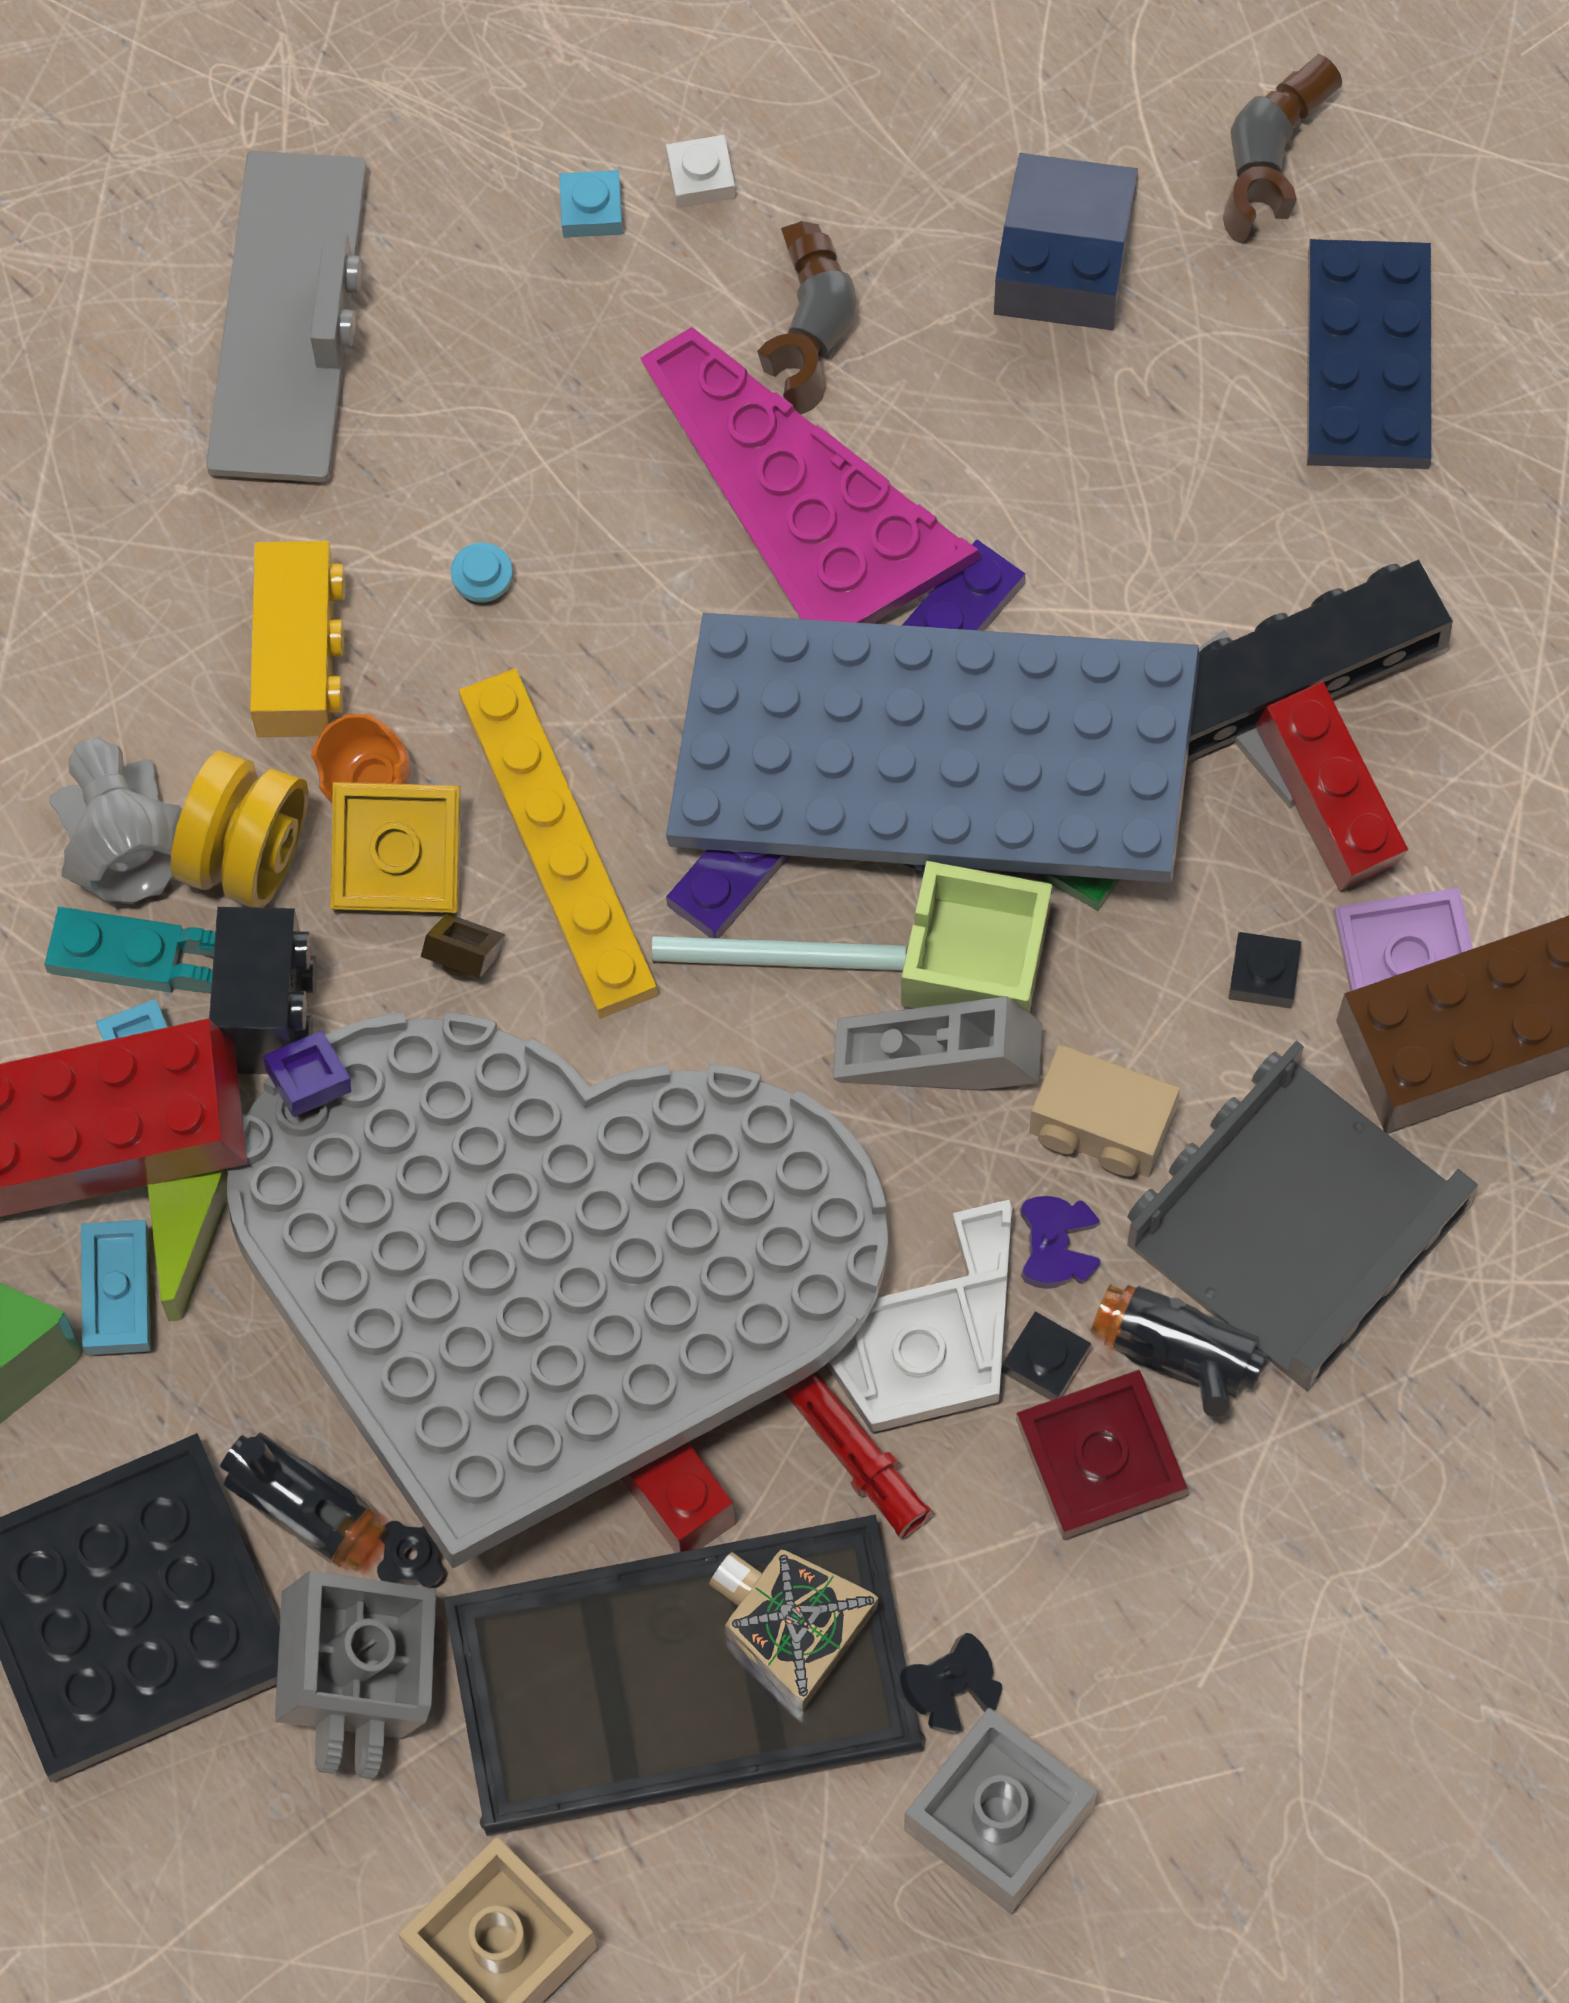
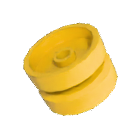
(239, 829)

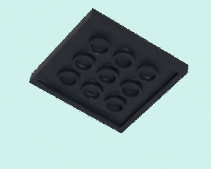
(130, 1608)

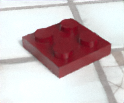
(1101, 1454)

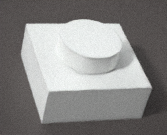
(700, 171)

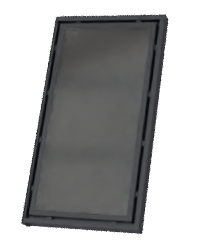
(633, 1696)

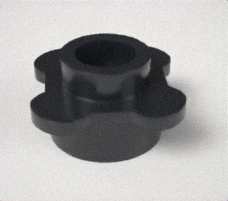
(396, 1568)

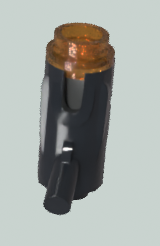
(1180, 1343)
(302, 1501)

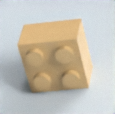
(498, 1933)

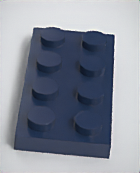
(1369, 354)

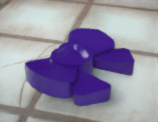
(1049, 1260)

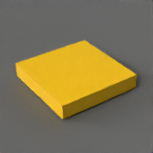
(395, 847)

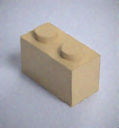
(1103, 1112)

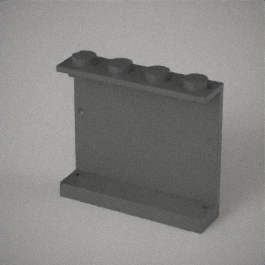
(1295, 1218)

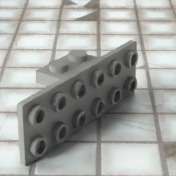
(287, 316)

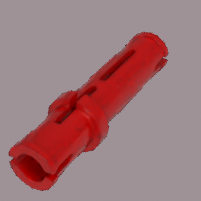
(871, 1469)

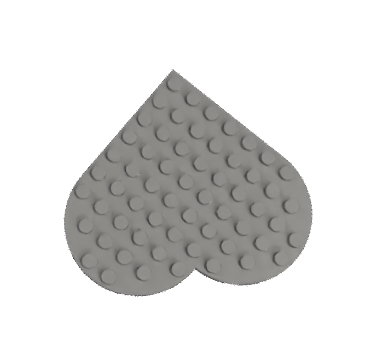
(545, 1269)

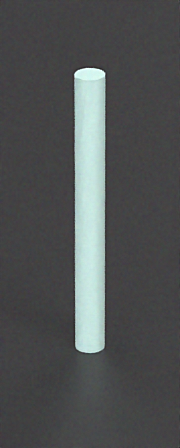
(778, 953)

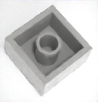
(999, 1810)

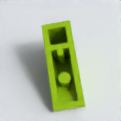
(183, 1226)

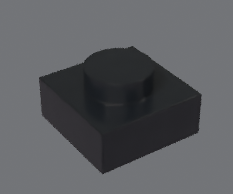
(1264, 970)
(1046, 1357)

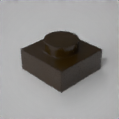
(462, 946)

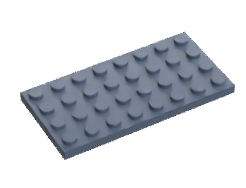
(935, 747)

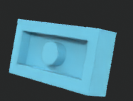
(115, 1287)

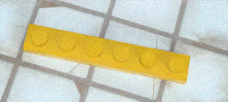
(558, 843)

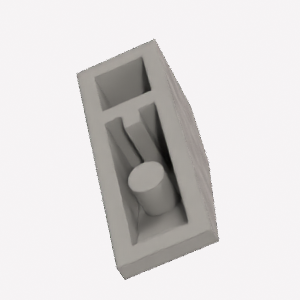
(941, 1046)

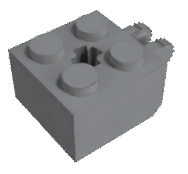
(326, 1687)

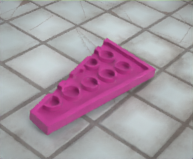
(812, 507)

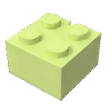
(979, 937)

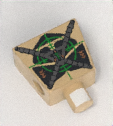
(792, 1619)

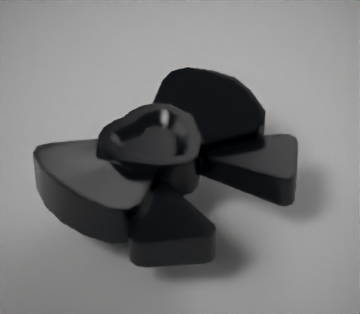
(932, 1685)

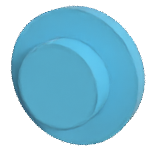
(481, 572)

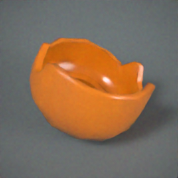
(359, 751)

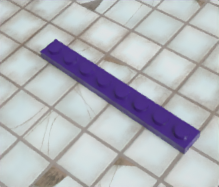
(727, 881)

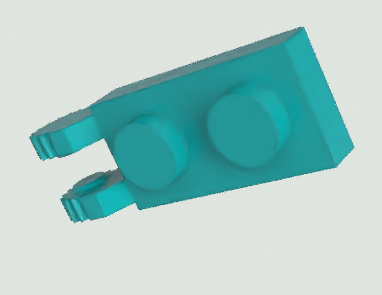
(128, 951)

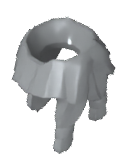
(123, 833)

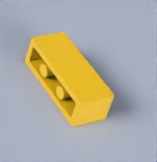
(295, 638)

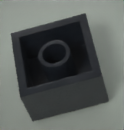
(261, 981)

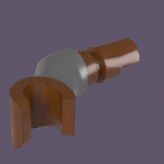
(1260, 142)
(820, 320)

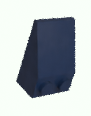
(1064, 241)

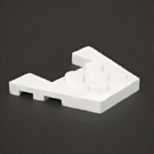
(937, 1343)

